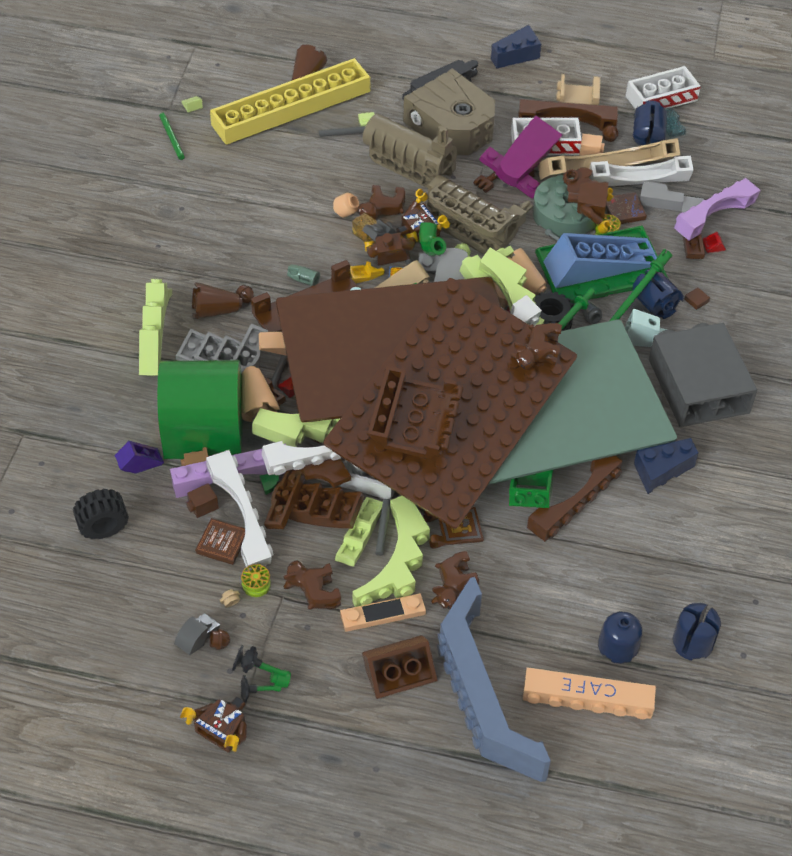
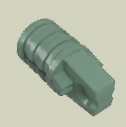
(303, 275)

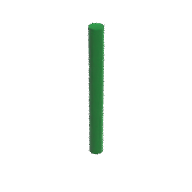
(171, 135)

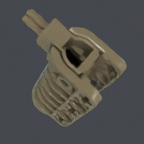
(409, 150)
(474, 215)

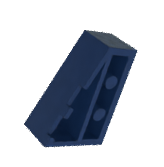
(516, 48)
(664, 462)

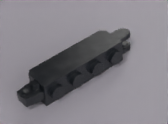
(464, 69)

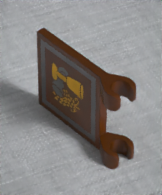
(467, 532)

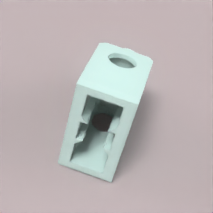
(642, 328)

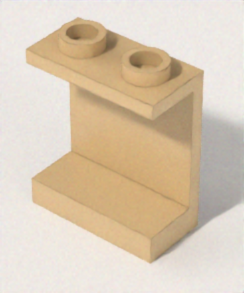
(578, 93)

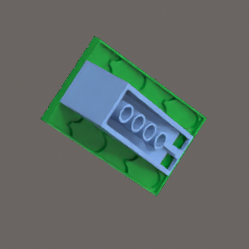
(598, 262)

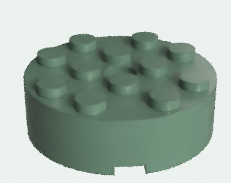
(555, 212)

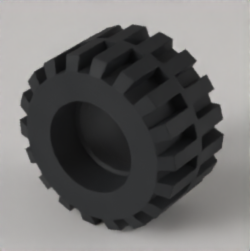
(553, 305)
(100, 514)

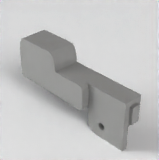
(657, 196)

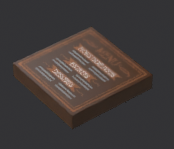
(221, 541)

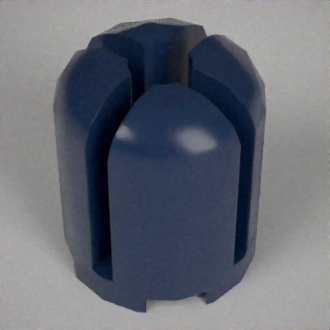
(644, 122)
(659, 295)
(702, 633)

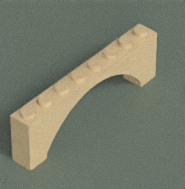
(633, 156)

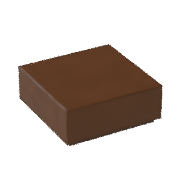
(697, 298)

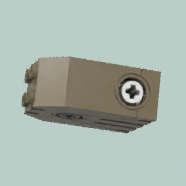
(453, 103)

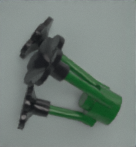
(279, 677)

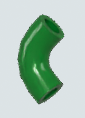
(429, 241)

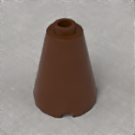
(308, 61)
(213, 301)

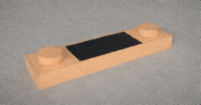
(382, 612)

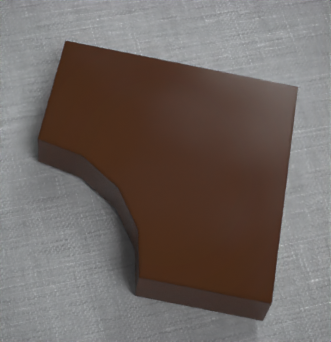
(330, 471)

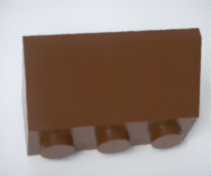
(400, 666)

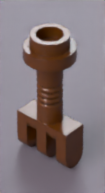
(485, 183)

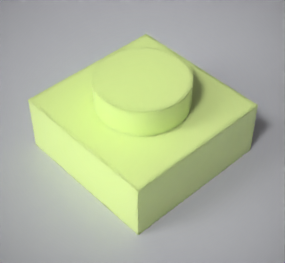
(364, 118)

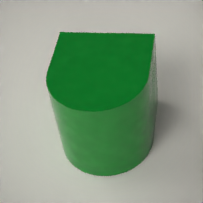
(199, 407)

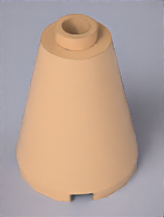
(535, 282)
(255, 394)

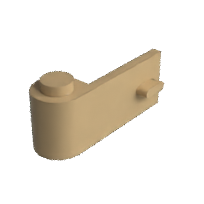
(408, 275)

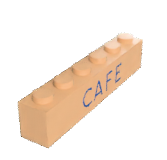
(589, 693)

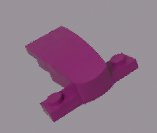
(523, 156)

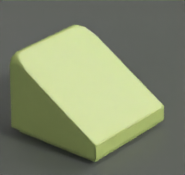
(192, 104)

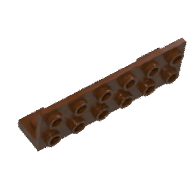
(267, 313)

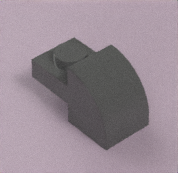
(378, 229)
(195, 632)

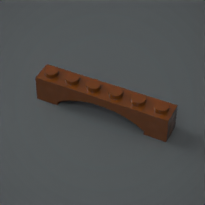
(595, 115)
(548, 521)

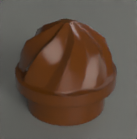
(610, 133)
(245, 292)
(219, 639)

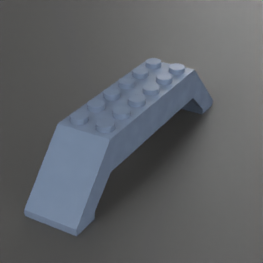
(477, 695)

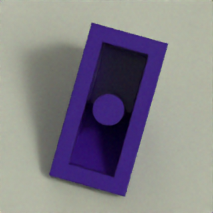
(138, 457)

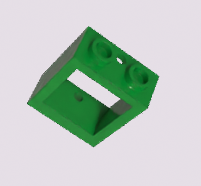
(539, 497)

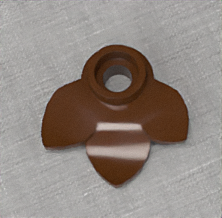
(580, 176)

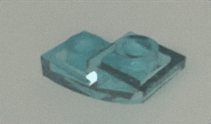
(673, 126)

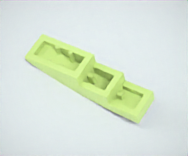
(357, 538)

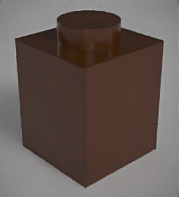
(202, 501)

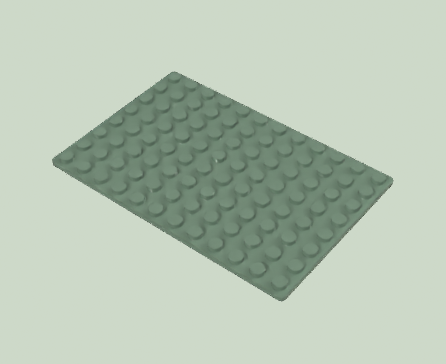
(596, 409)

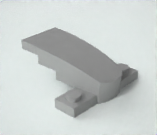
(444, 265)
(212, 347)

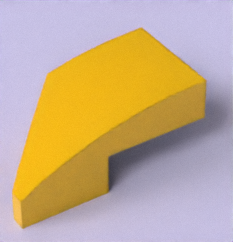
(365, 273)

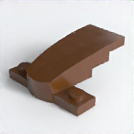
(311, 504)

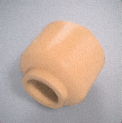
(346, 205)

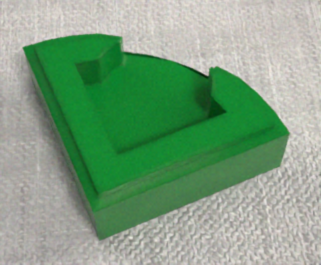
(269, 482)

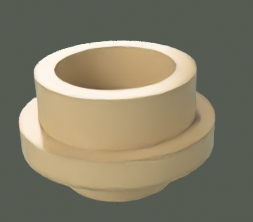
(230, 598)

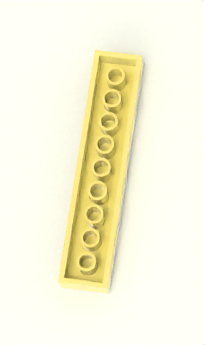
(289, 101)

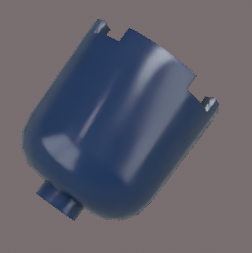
(620, 637)

